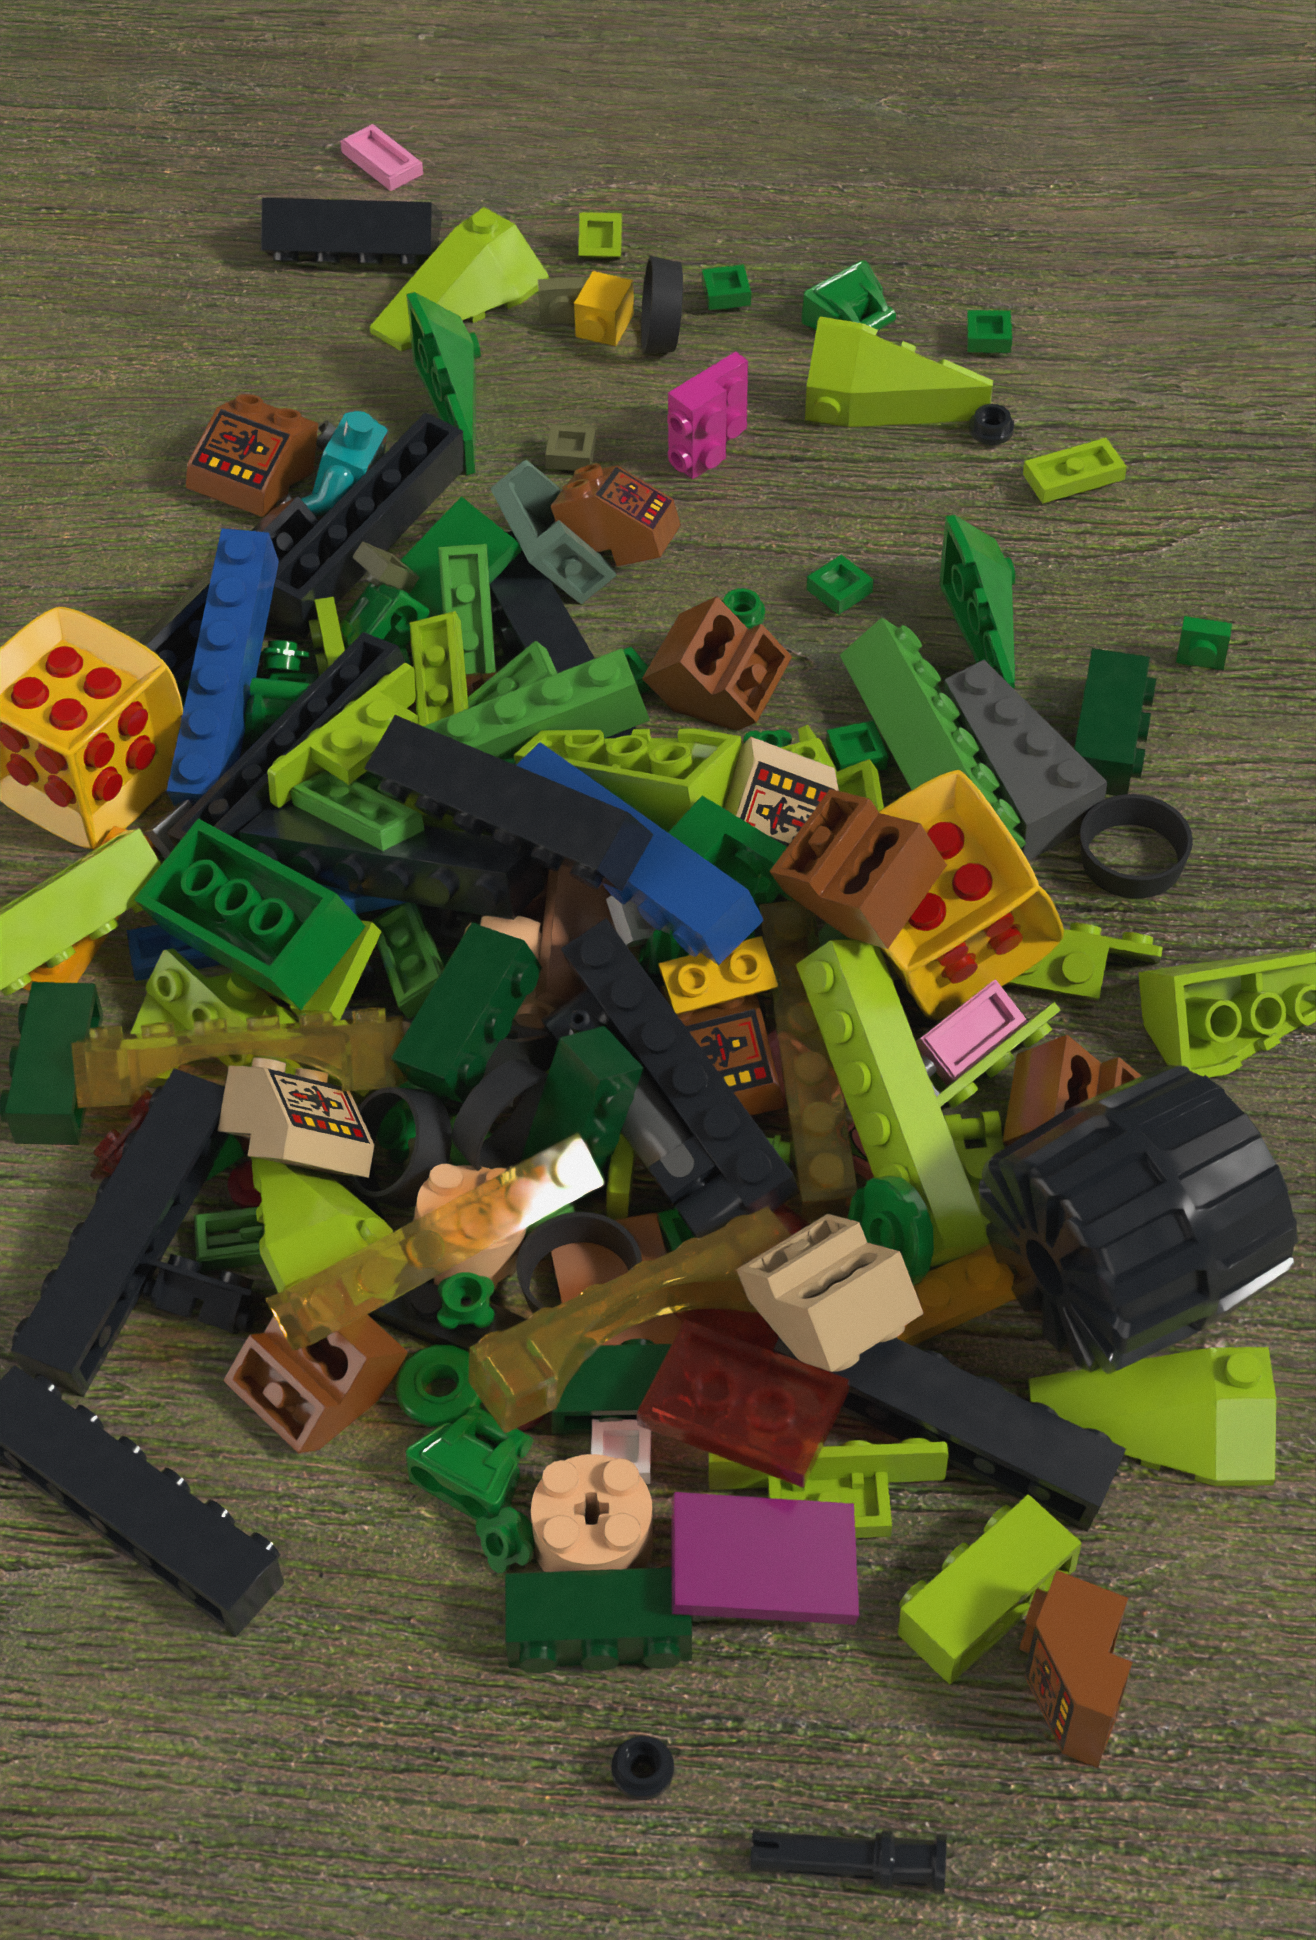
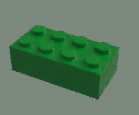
(250, 913)

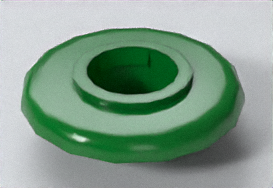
(422, 1369)

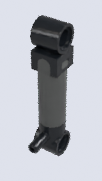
(659, 1136)

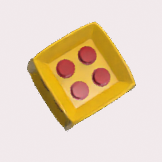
(84, 726)
(984, 909)

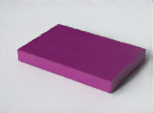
(764, 1558)

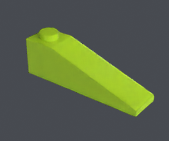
(470, 272)
(873, 382)
(648, 773)
(1228, 1008)
(308, 1221)
(1181, 1410)

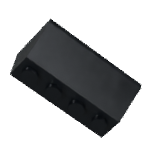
(349, 229)

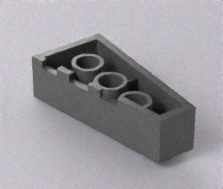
(1035, 766)

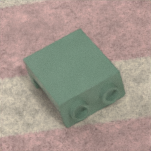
(549, 545)

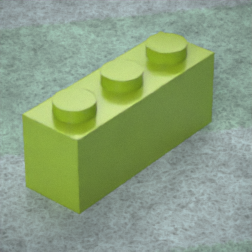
(985, 1587)

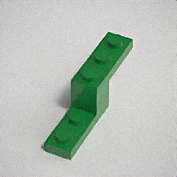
(728, 841)

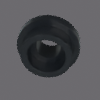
(991, 424)
(642, 1750)

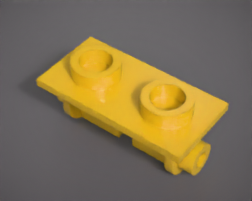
(700, 983)

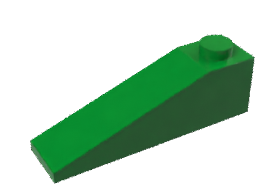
(446, 364)
(979, 593)

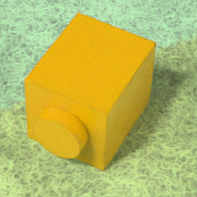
(604, 308)

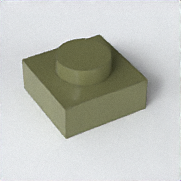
(558, 299)
(570, 447)
(385, 568)

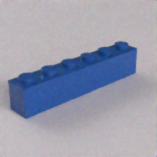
(224, 663)
(671, 880)

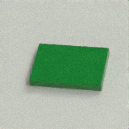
(457, 527)

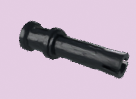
(883, 1859)

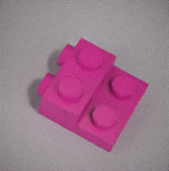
(707, 415)

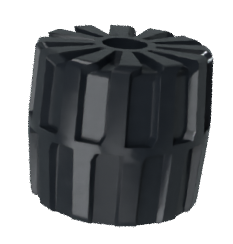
(1139, 1217)

